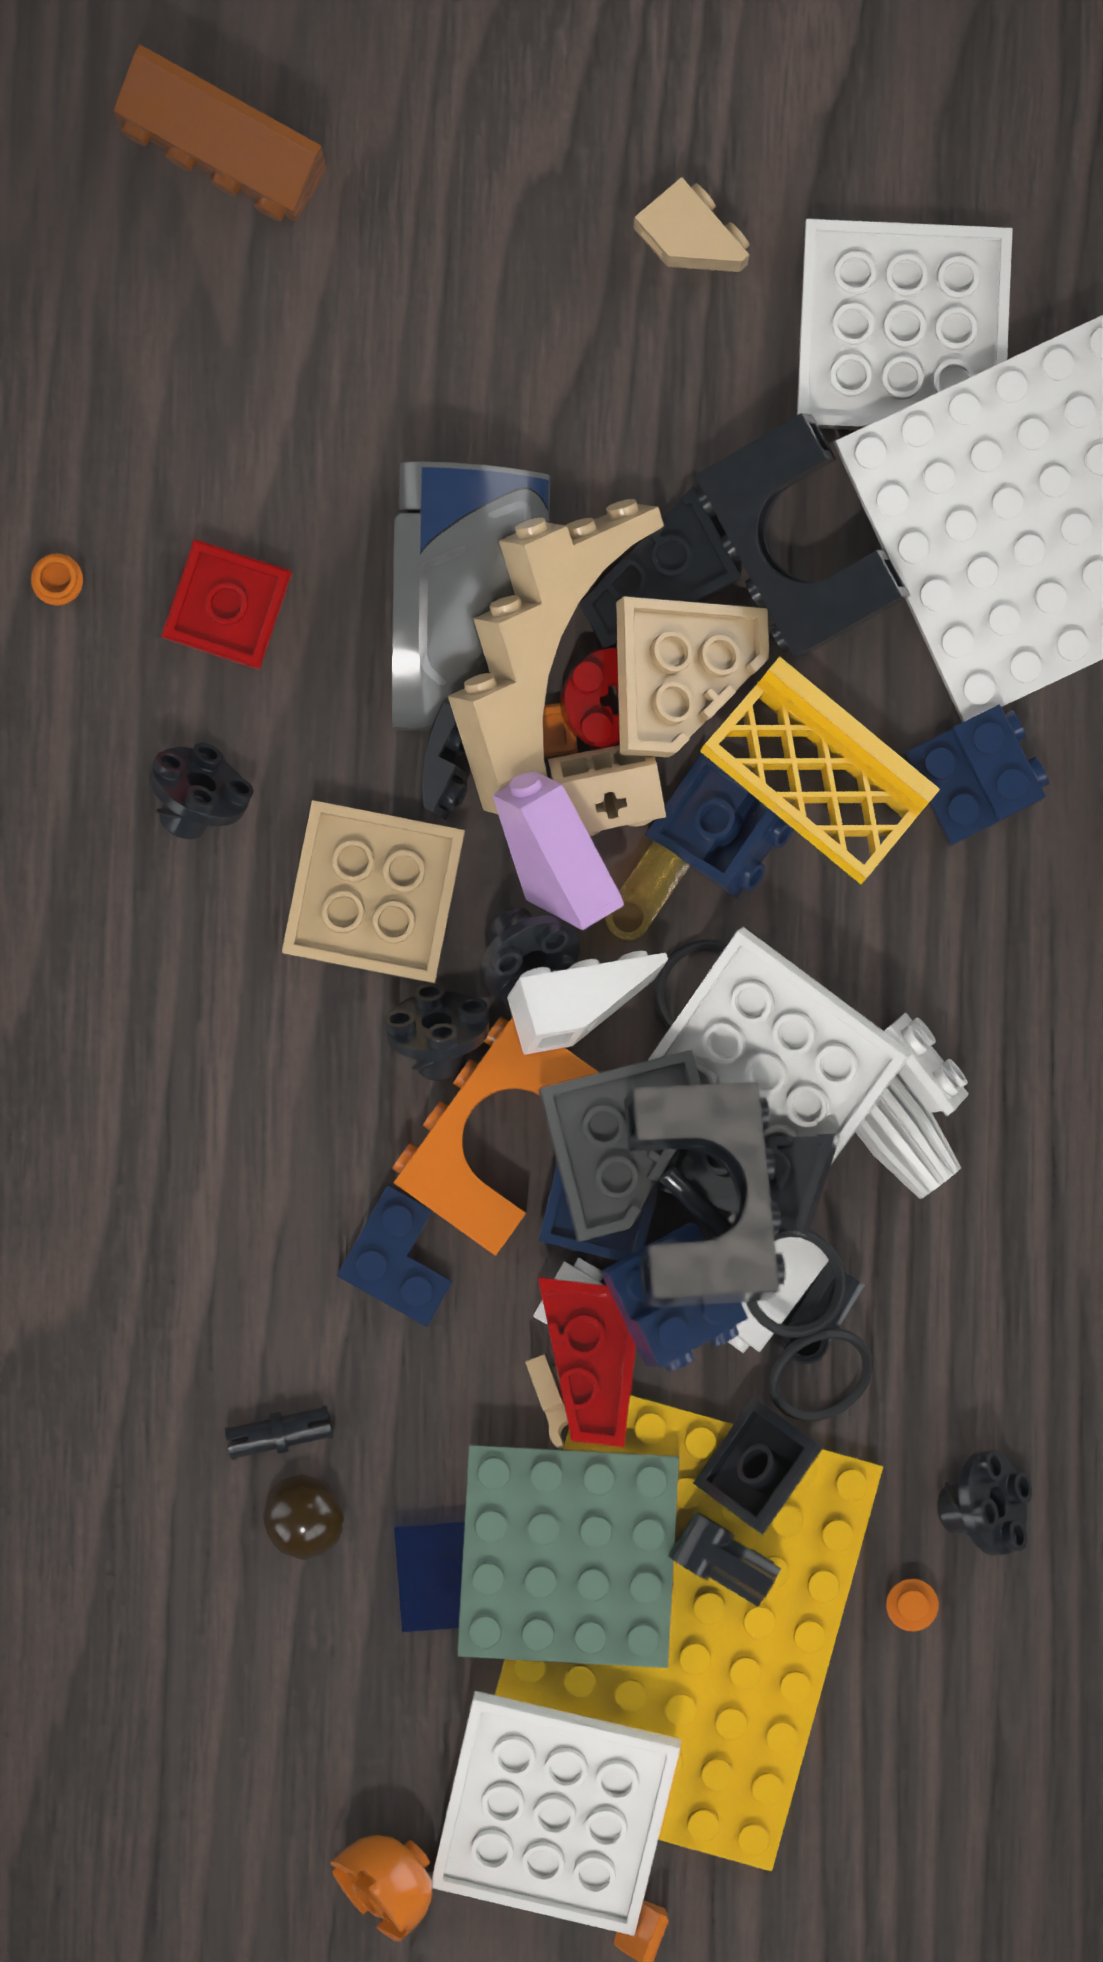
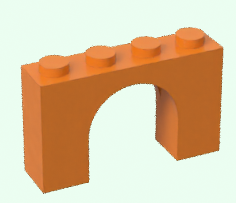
(439, 1170)

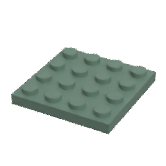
(568, 1556)

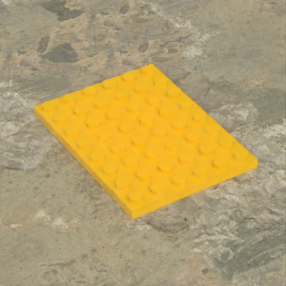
(737, 1673)

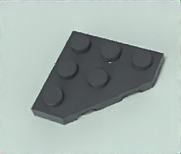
(590, 1142)

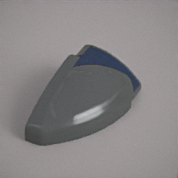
(449, 574)

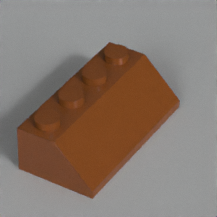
(219, 136)

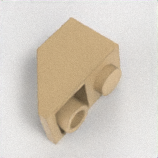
(688, 233)

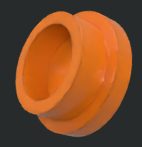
(57, 579)
(912, 1604)

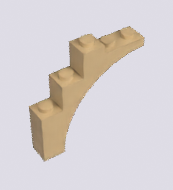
(550, 574)

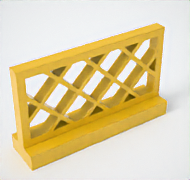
(840, 746)

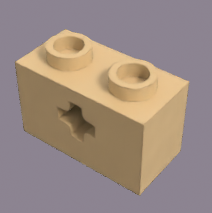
(631, 782)

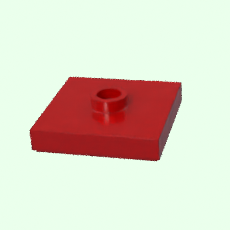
(227, 604)

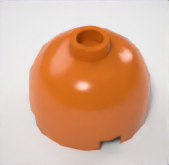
(386, 1881)

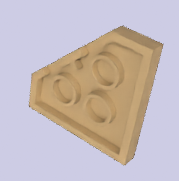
(681, 667)

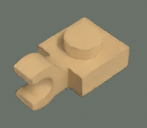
(549, 1392)

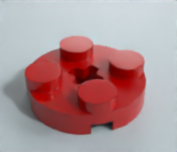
(582, 695)

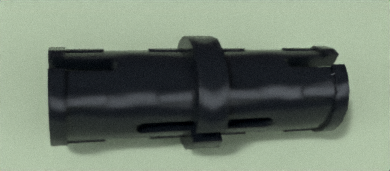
(279, 1432)

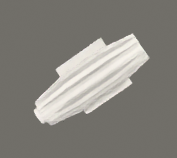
(902, 1122)

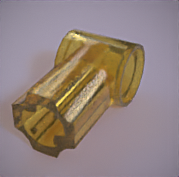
(649, 888)

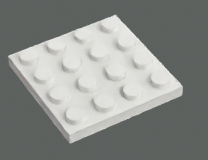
(897, 314)
(781, 1028)
(555, 1813)

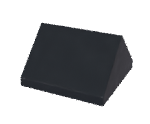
(758, 1465)

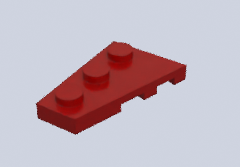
(591, 1359)

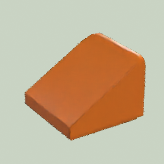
(647, 1936)

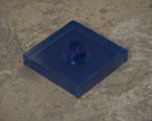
(430, 1574)

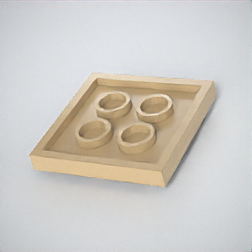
(373, 892)

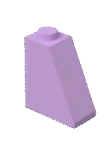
(554, 851)

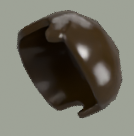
(303, 1517)

